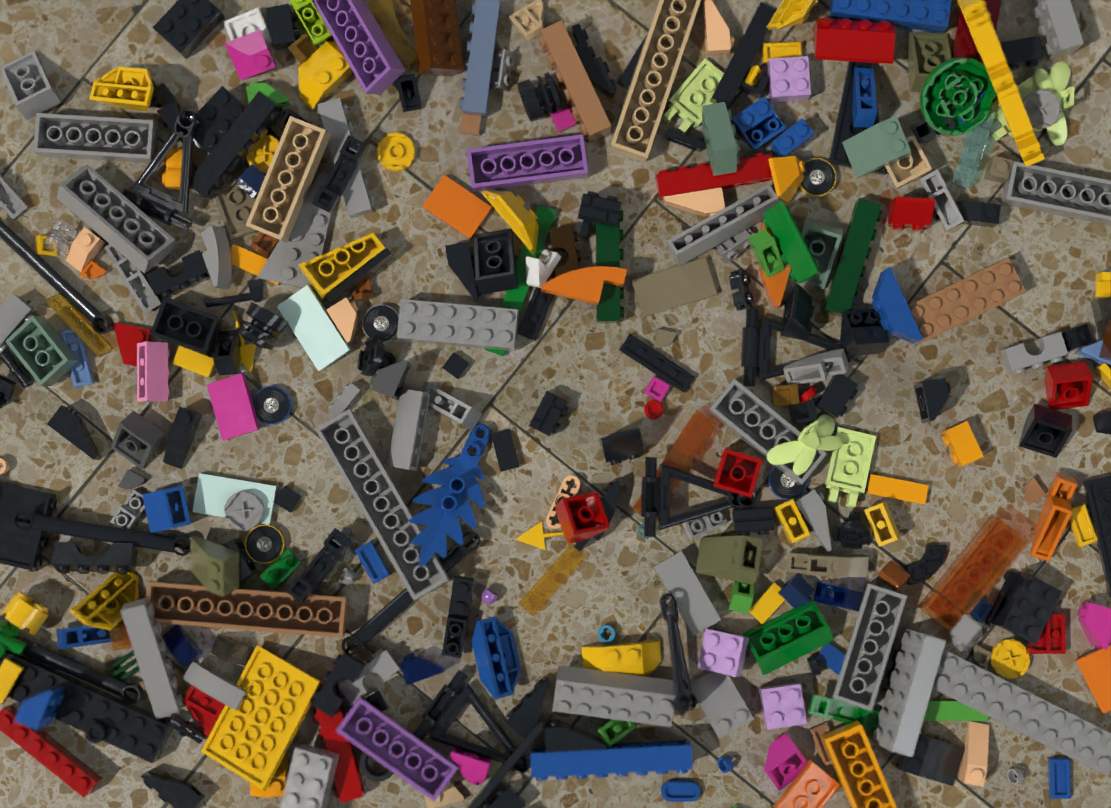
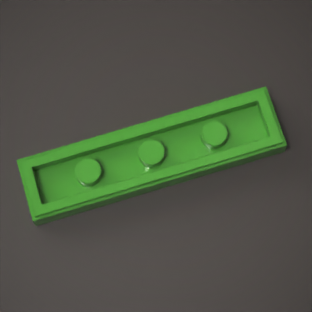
(951, 711)

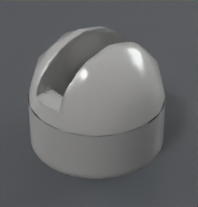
(346, 576)
(1011, 776)

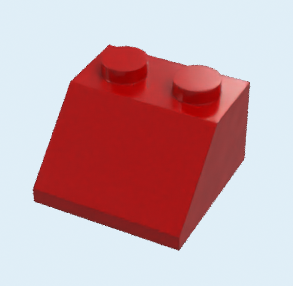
(910, 213)
(1068, 385)
(737, 472)
(582, 517)

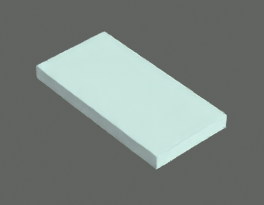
(314, 328)
(214, 492)

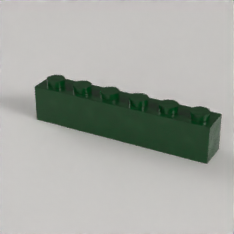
(609, 255)
(852, 257)

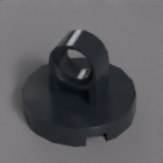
(371, 358)
(853, 533)

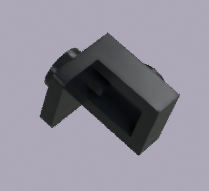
(1077, 337)
(6, 390)

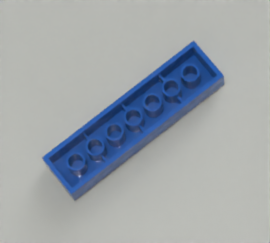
(616, 759)

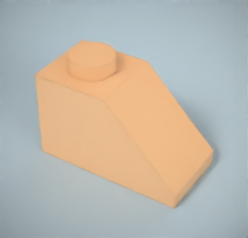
(84, 248)
(345, 318)

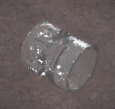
(58, 243)

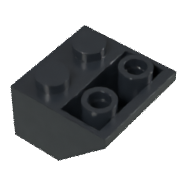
(862, 332)

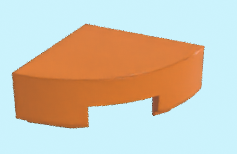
(93, 270)

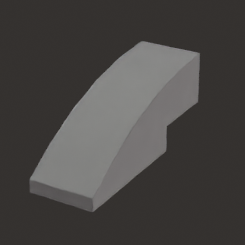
(944, 201)
(217, 256)
(817, 367)
(214, 685)

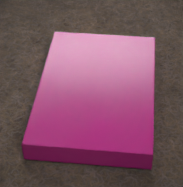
(233, 406)

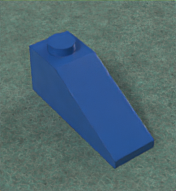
(864, 98)
(81, 636)

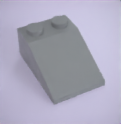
(29, 85)
(721, 703)

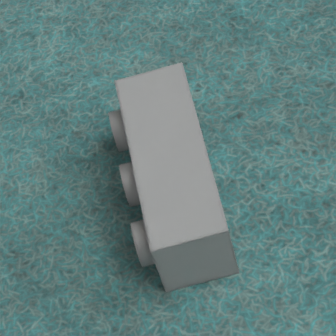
(344, 400)

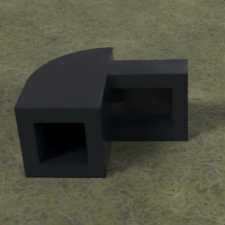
(925, 133)

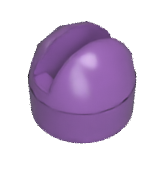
(489, 596)

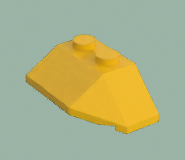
(791, 13)
(322, 74)
(124, 88)
(515, 215)
(104, 604)
(623, 658)

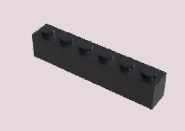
(235, 145)

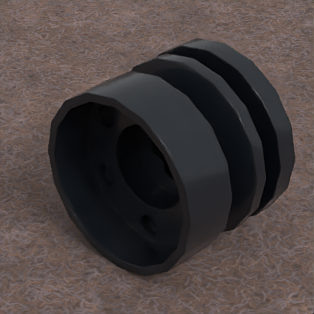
(539, 97)
(261, 326)

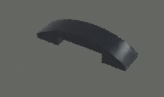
(340, 174)
(320, 567)

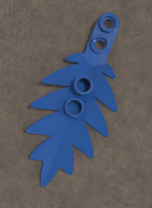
(451, 498)

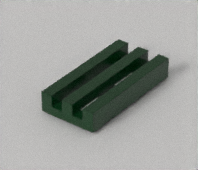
(115, 673)

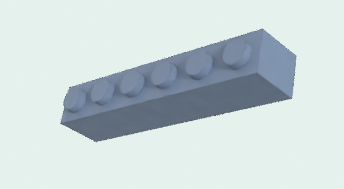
(481, 57)

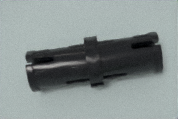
(16, 369)
(176, 722)

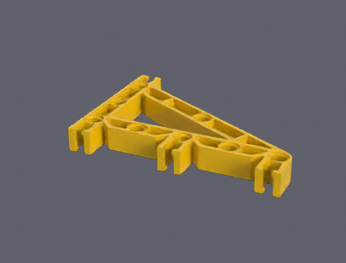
(1002, 79)

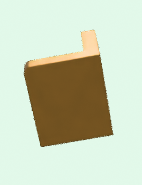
(302, 48)
(785, 395)

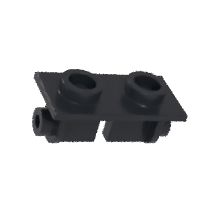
(744, 296)

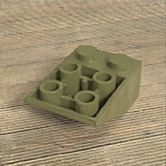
(730, 557)

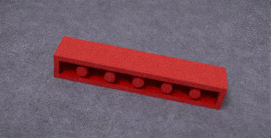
(700, 178)
(49, 753)
(347, 773)

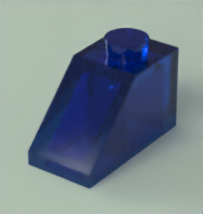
(838, 596)
(182, 645)
(419, 668)

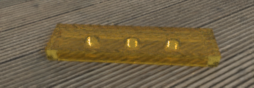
(79, 325)
(551, 580)

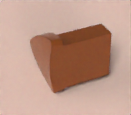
(264, 244)
(363, 291)
(894, 575)

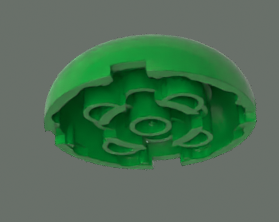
(945, 77)

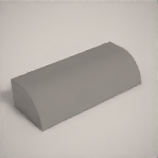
(408, 429)
(689, 594)

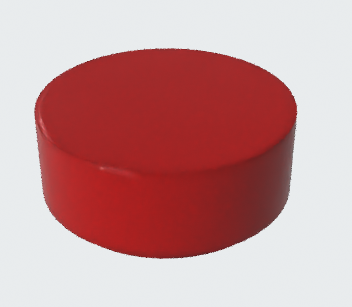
(807, 394)
(653, 409)

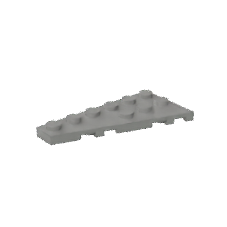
(304, 243)

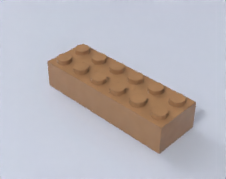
(575, 82)
(966, 299)

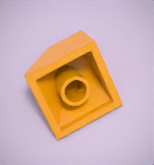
(786, 175)
(278, 783)

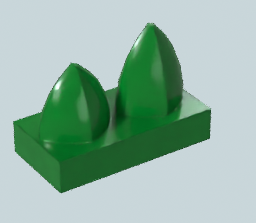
(280, 569)

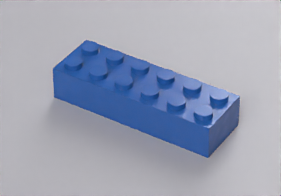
(905, 14)

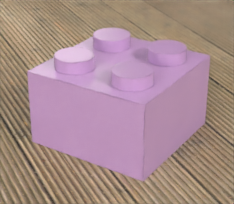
(788, 79)
(723, 652)
(782, 705)

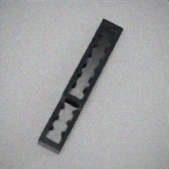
(743, 55)

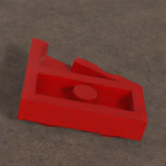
(127, 340)
(1052, 637)
(203, 708)

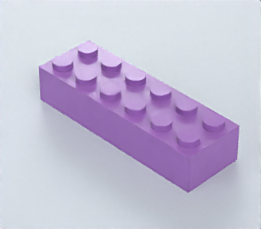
(361, 43)
(527, 163)
(396, 748)

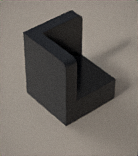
(757, 90)
(803, 413)

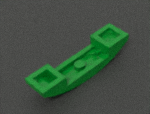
(843, 711)

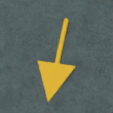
(247, 351)
(536, 537)

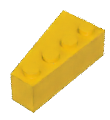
(334, 267)

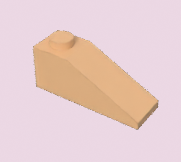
(716, 31)
(700, 202)
(975, 754)

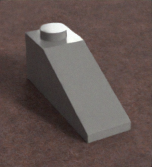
(452, 407)
(815, 515)

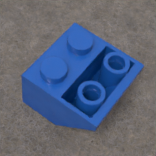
(757, 123)
(166, 509)
(40, 710)

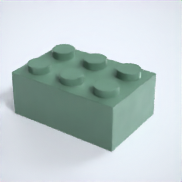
(720, 139)
(42, 350)

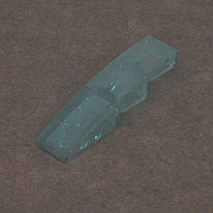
(972, 151)

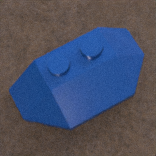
(893, 308)
(496, 657)

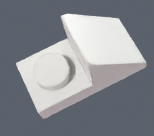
(540, 269)

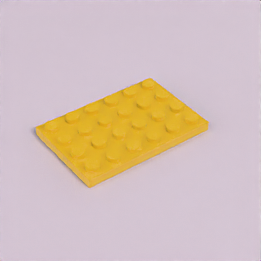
(263, 727)

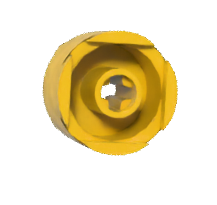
(25, 613)

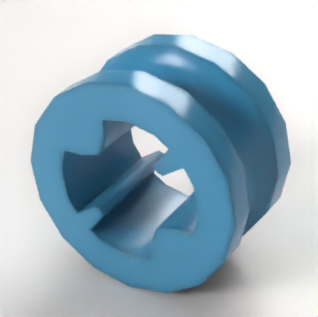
(601, 630)

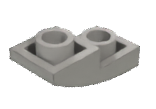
(130, 511)
(704, 524)

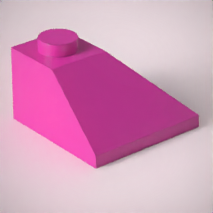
(250, 54)
(1095, 623)
(783, 761)
(471, 765)

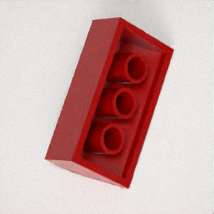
(854, 40)

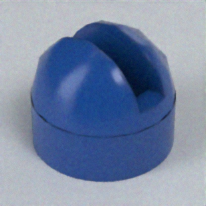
(725, 764)

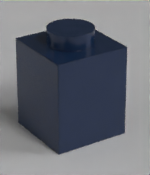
(251, 181)
(797, 591)

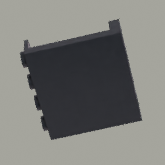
(18, 546)

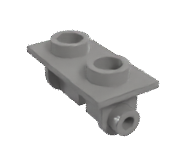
(503, 61)
(731, 250)

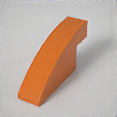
(585, 283)
(775, 285)
(1053, 516)

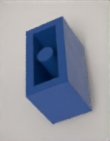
(792, 139)

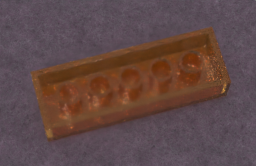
(972, 573)

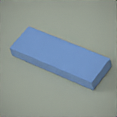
(81, 371)

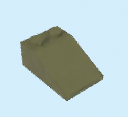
(925, 54)
(214, 566)

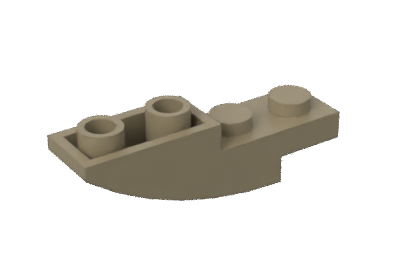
(827, 565)

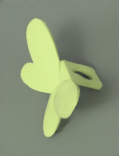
(1056, 83)
(803, 451)

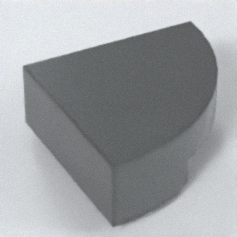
(131, 480)

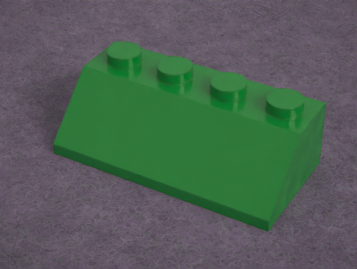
(791, 243)
(788, 637)

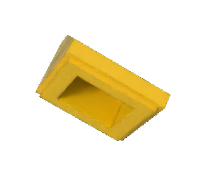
(752, 75)
(40, 249)

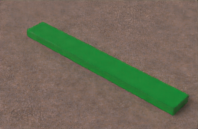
(515, 297)

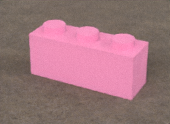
(152, 372)

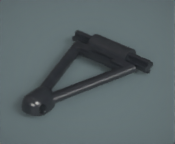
(156, 202)
(757, 347)
(656, 497)
(684, 700)
(446, 708)

